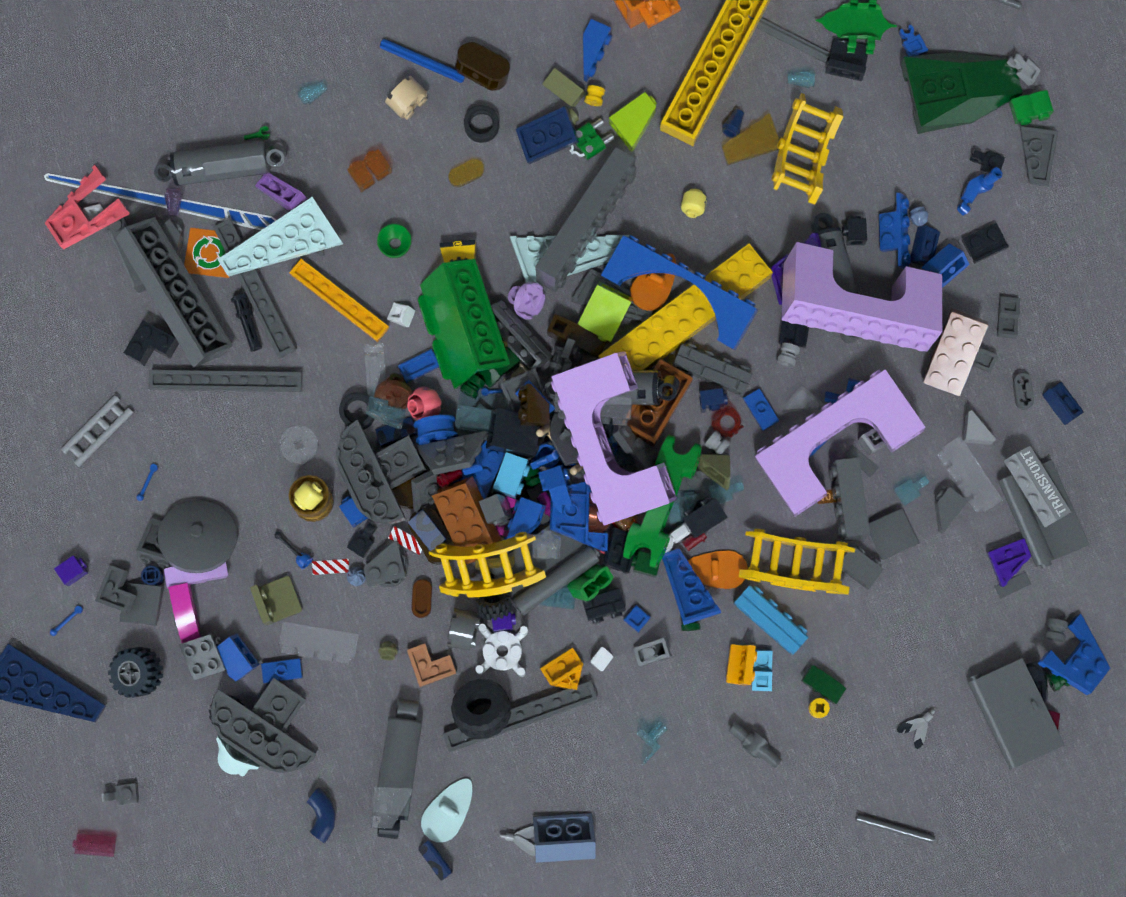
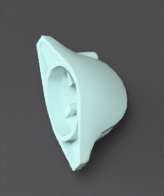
(232, 760)

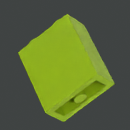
(605, 311)

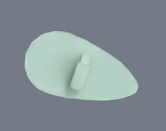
(447, 812)

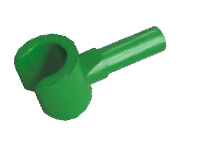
(258, 134)

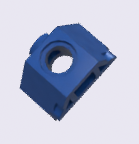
(556, 482)

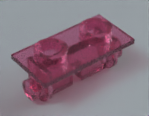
(94, 845)

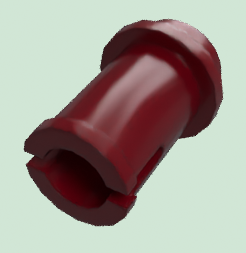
(445, 479)
(690, 542)

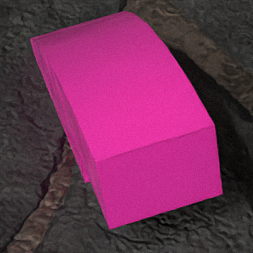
(184, 612)

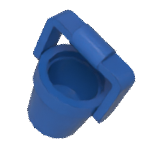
(546, 456)

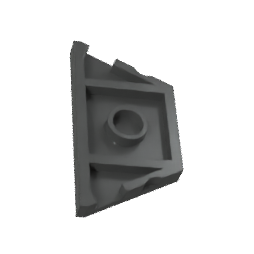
(452, 453)

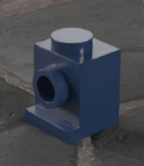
(712, 399)

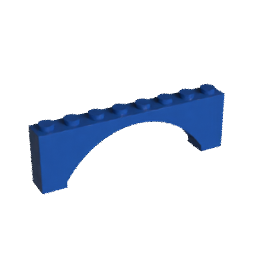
(731, 313)

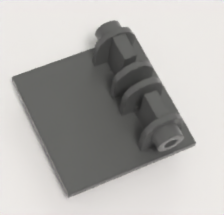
(203, 656)

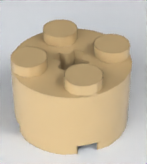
(407, 97)

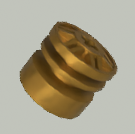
(322, 509)

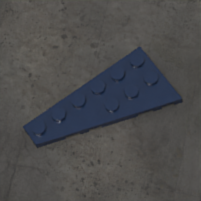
(35, 686)

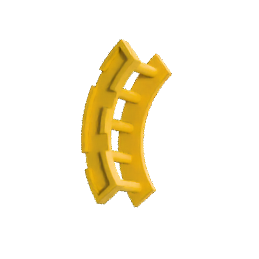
(818, 157)
(794, 582)
(488, 587)

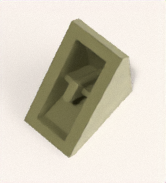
(717, 468)

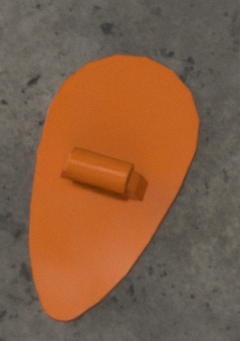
(652, 289)
(719, 569)

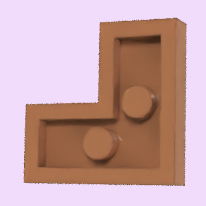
(427, 670)

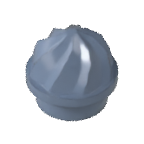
(919, 216)
(356, 576)

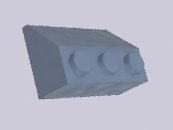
(564, 837)

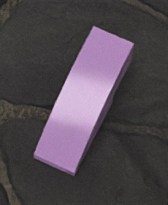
(175, 577)

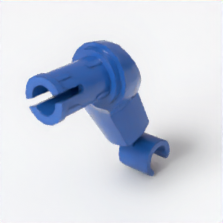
(977, 186)

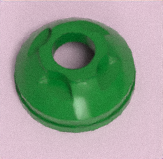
(391, 232)

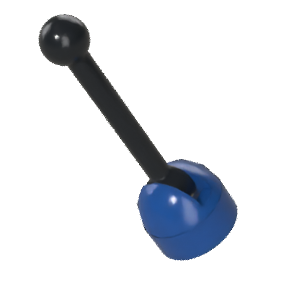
(302, 559)

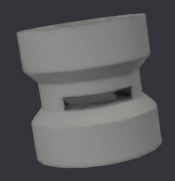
(788, 354)
(717, 443)

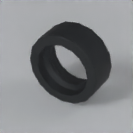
(477, 110)
(343, 408)

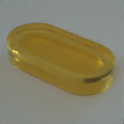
(466, 173)

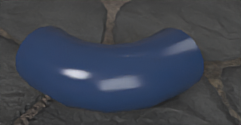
(324, 815)

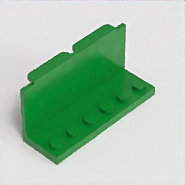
(462, 321)

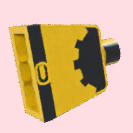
(458, 250)

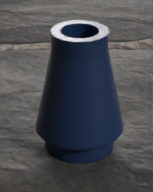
(733, 124)

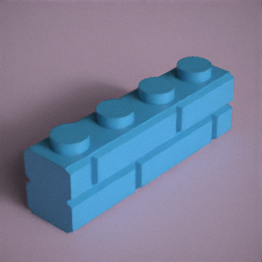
(771, 620)

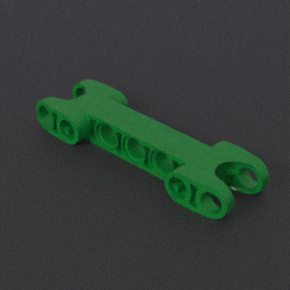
(651, 532)

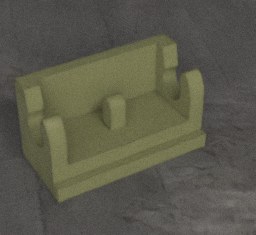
(564, 88)

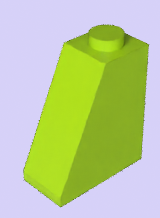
(633, 119)

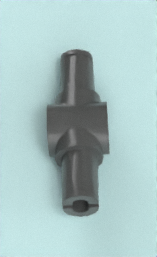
(755, 745)

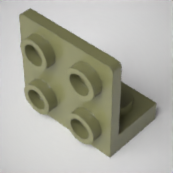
(276, 600)

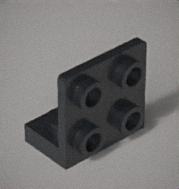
(847, 64)

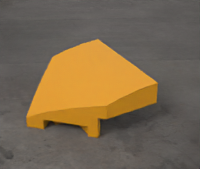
(564, 670)

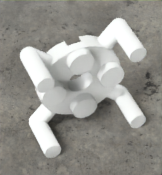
(499, 639)

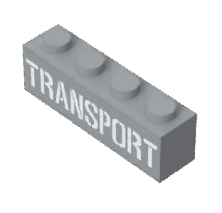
(1037, 486)

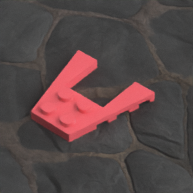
(69, 222)

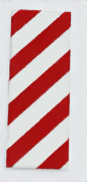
(405, 540)
(330, 566)

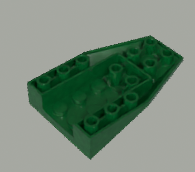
(957, 88)

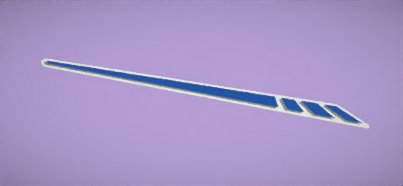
(219, 213)

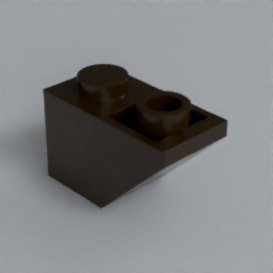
(533, 407)

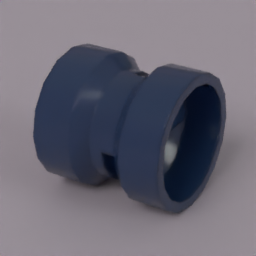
(152, 576)

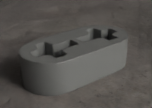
(1018, 392)

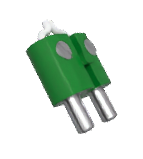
(589, 142)

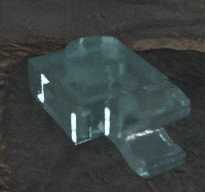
(908, 491)
(724, 496)

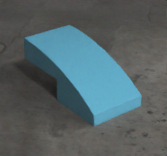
(763, 671)

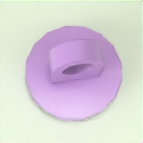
(527, 299)

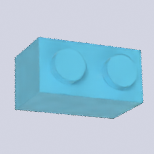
(511, 475)

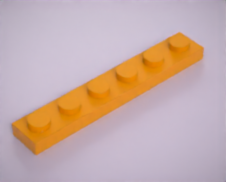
(339, 300)

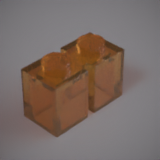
(377, 165)

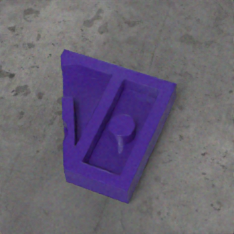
(1008, 560)

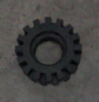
(494, 606)

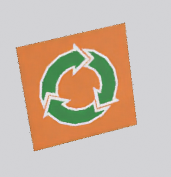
(203, 252)

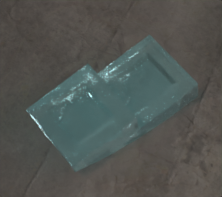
(385, 414)

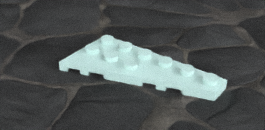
(291, 236)
(532, 248)

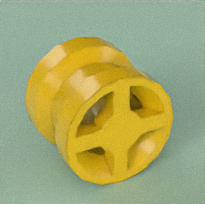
(594, 95)
(815, 708)

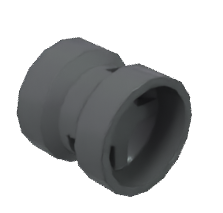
(1056, 630)

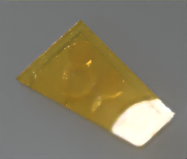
(755, 141)

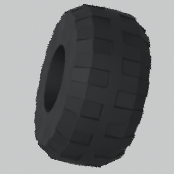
(477, 693)

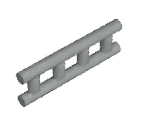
(97, 442)

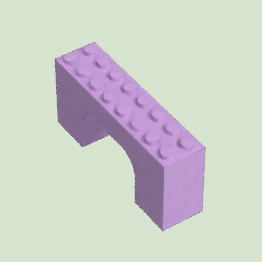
(817, 301)
(581, 397)
(873, 403)

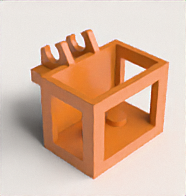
(646, 11)

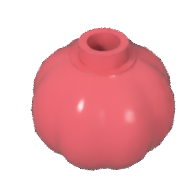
(424, 403)

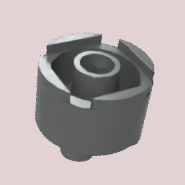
(462, 629)

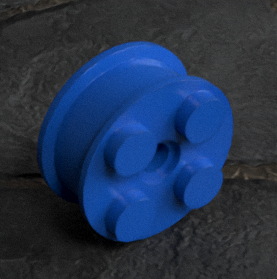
(435, 429)

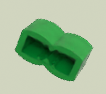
(1031, 107)
(590, 582)

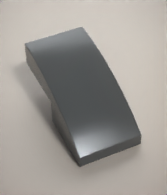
(1008, 317)

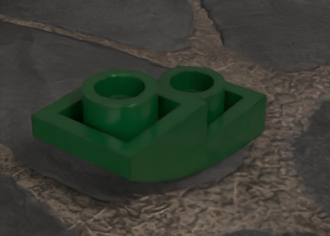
(823, 684)

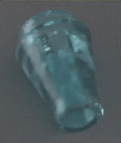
(802, 78)
(312, 92)

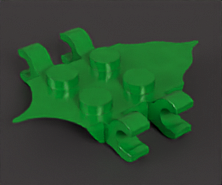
(857, 22)

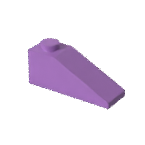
(280, 192)

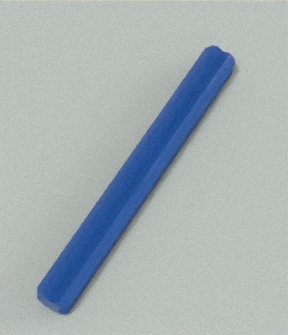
(421, 60)

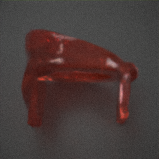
(730, 411)

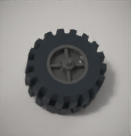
(135, 672)

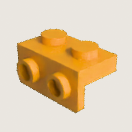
(741, 664)

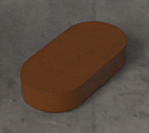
(421, 598)

